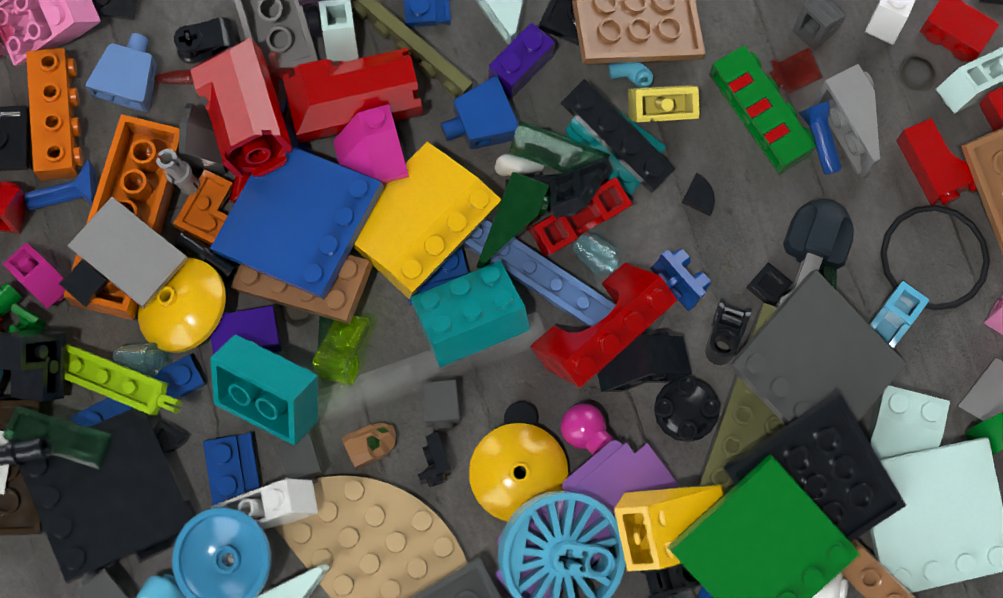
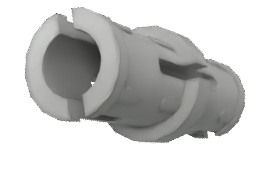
(178, 171)

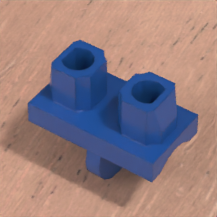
(684, 287)

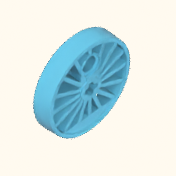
(562, 540)

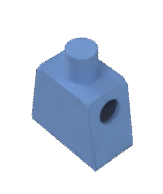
(125, 75)

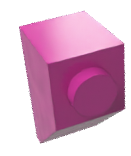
(36, 275)

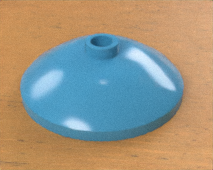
(203, 551)

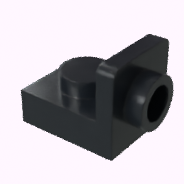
(435, 455)

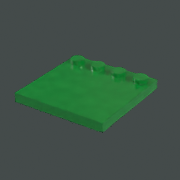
(764, 541)

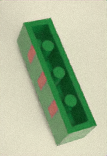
(762, 109)

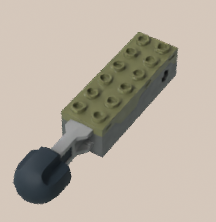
(817, 238)

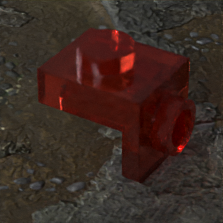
(795, 71)

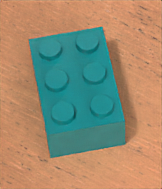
(470, 313)
(265, 389)

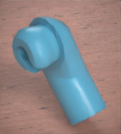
(634, 71)

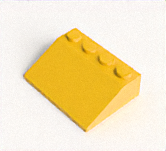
(424, 219)

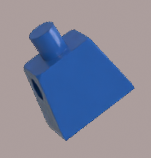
(482, 116)

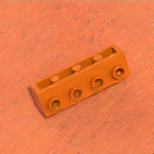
(53, 114)

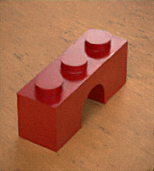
(554, 233)

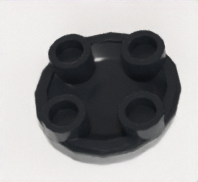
(686, 409)

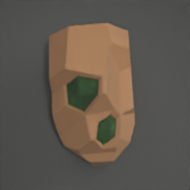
(369, 444)

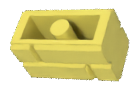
(663, 103)

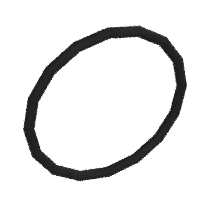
(986, 260)

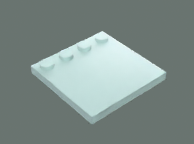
(949, 519)

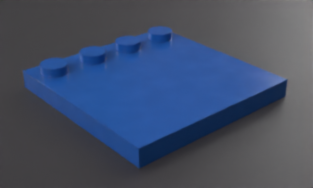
(299, 221)

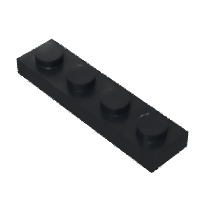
(617, 135)

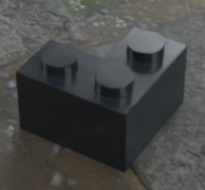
(646, 360)
(35, 363)

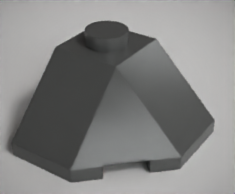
(199, 143)

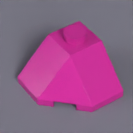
(372, 146)

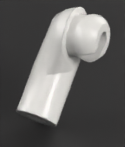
(509, 163)

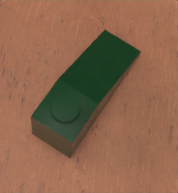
(517, 211)

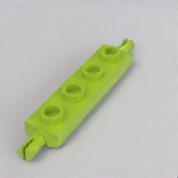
(117, 381)

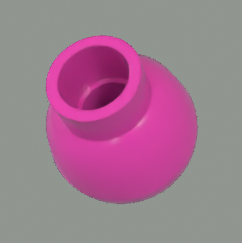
(585, 428)

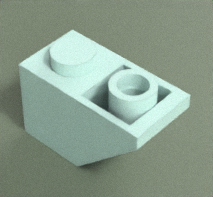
(338, 30)

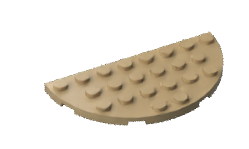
(372, 540)

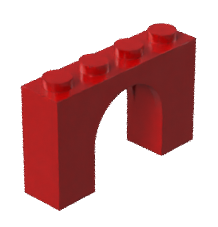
(934, 165)
(579, 356)

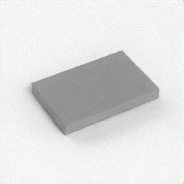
(127, 252)

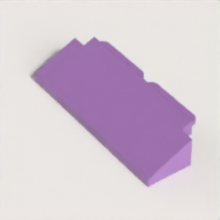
(604, 479)

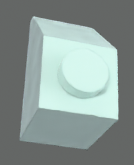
(504, 16)

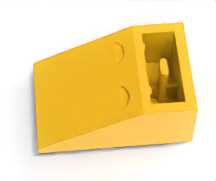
(656, 518)

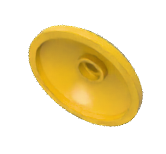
(191, 311)
(498, 456)

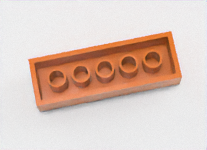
(137, 184)

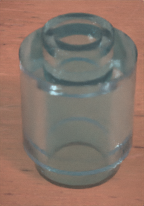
(596, 253)
(140, 357)

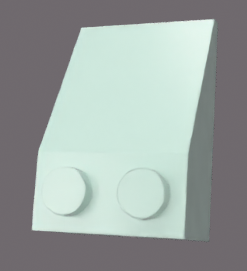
(906, 422)

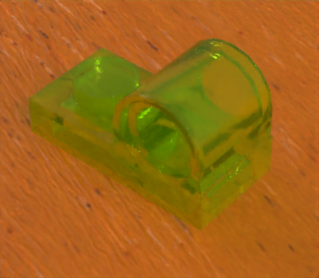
(338, 354)

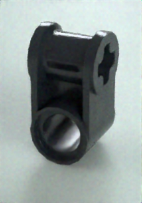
(207, 39)
(728, 327)
(671, 581)

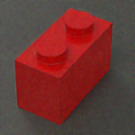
(959, 29)

